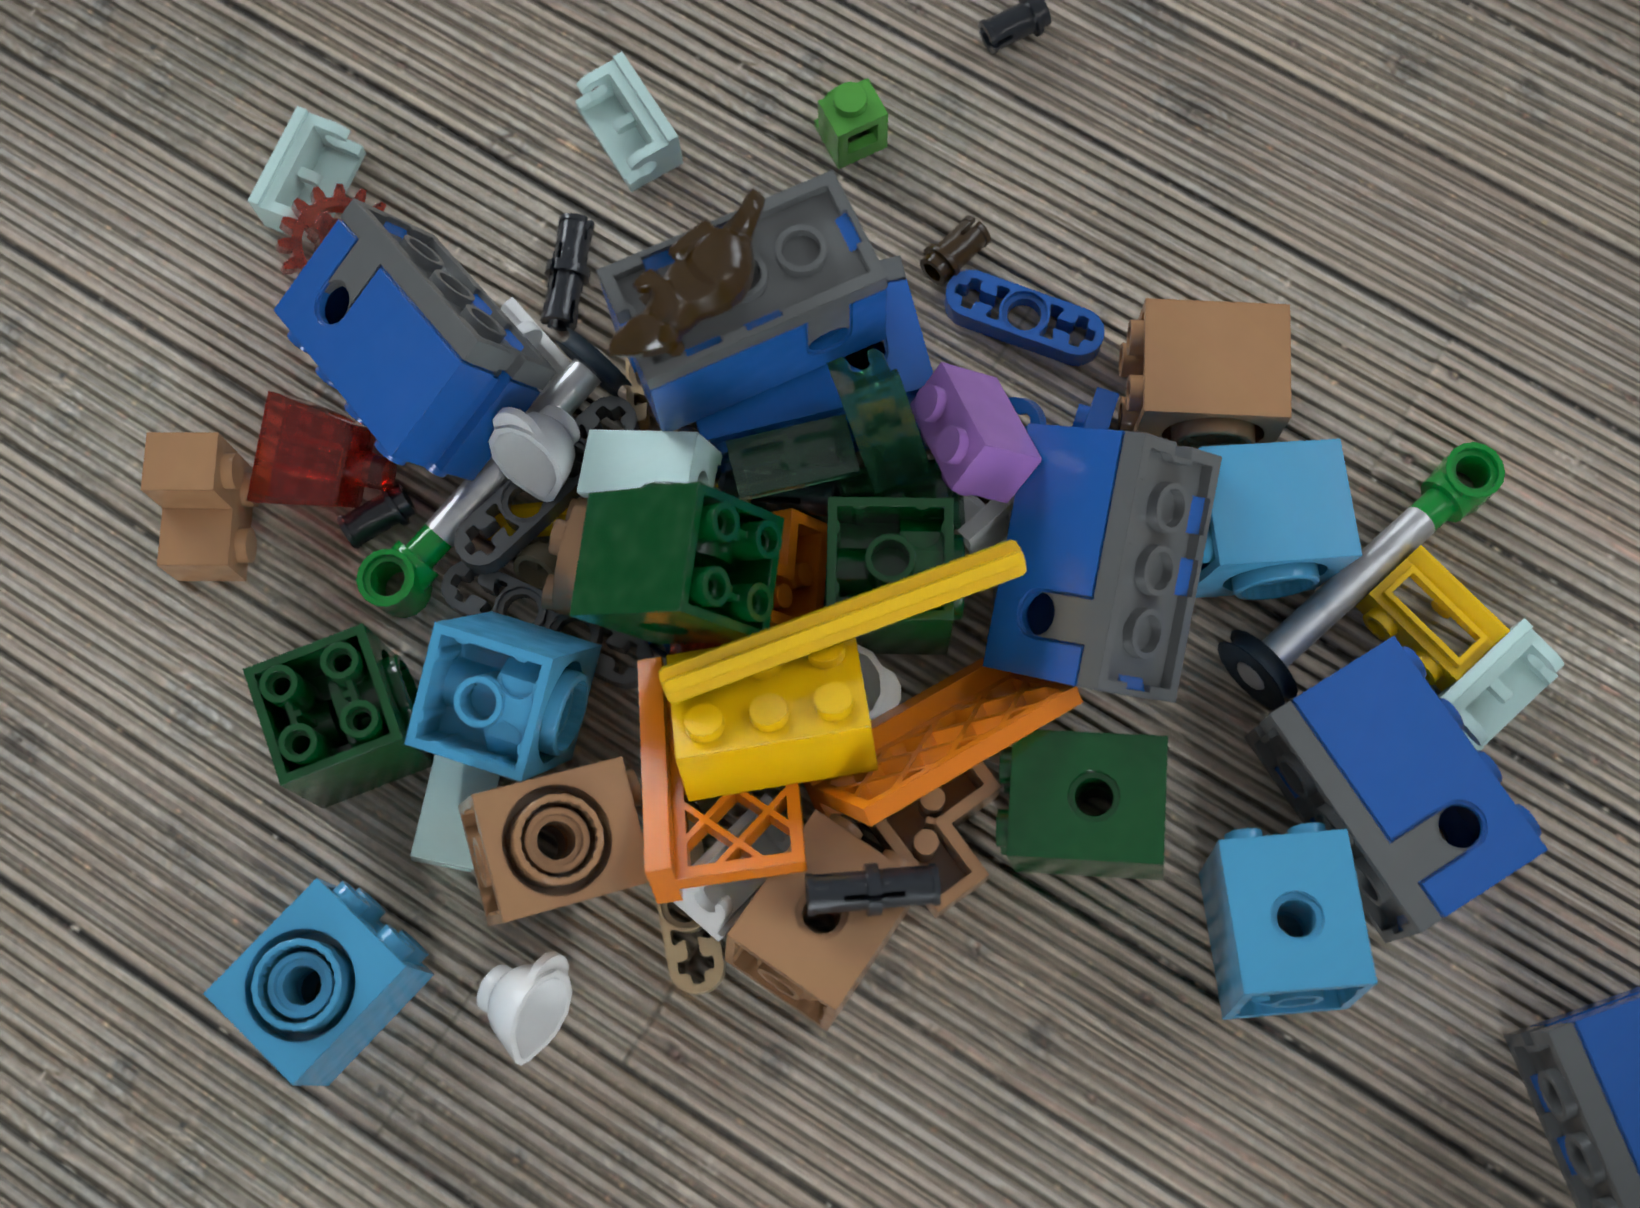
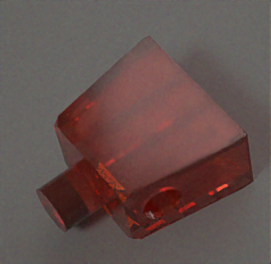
(314, 457)

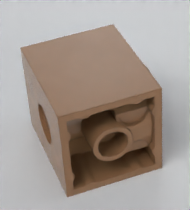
(1207, 372)
(595, 832)
(788, 959)

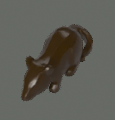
(707, 279)

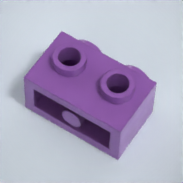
(974, 433)

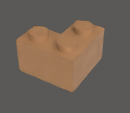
(203, 505)
(927, 833)

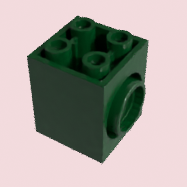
(886, 541)
(677, 564)
(337, 716)
(1053, 776)

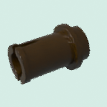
(954, 251)

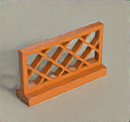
(941, 737)
(667, 812)

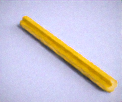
(842, 621)

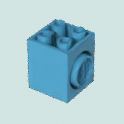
(1278, 520)
(502, 694)
(1291, 884)
(364, 975)

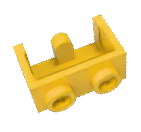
(1388, 617)

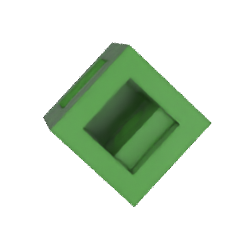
(847, 112)

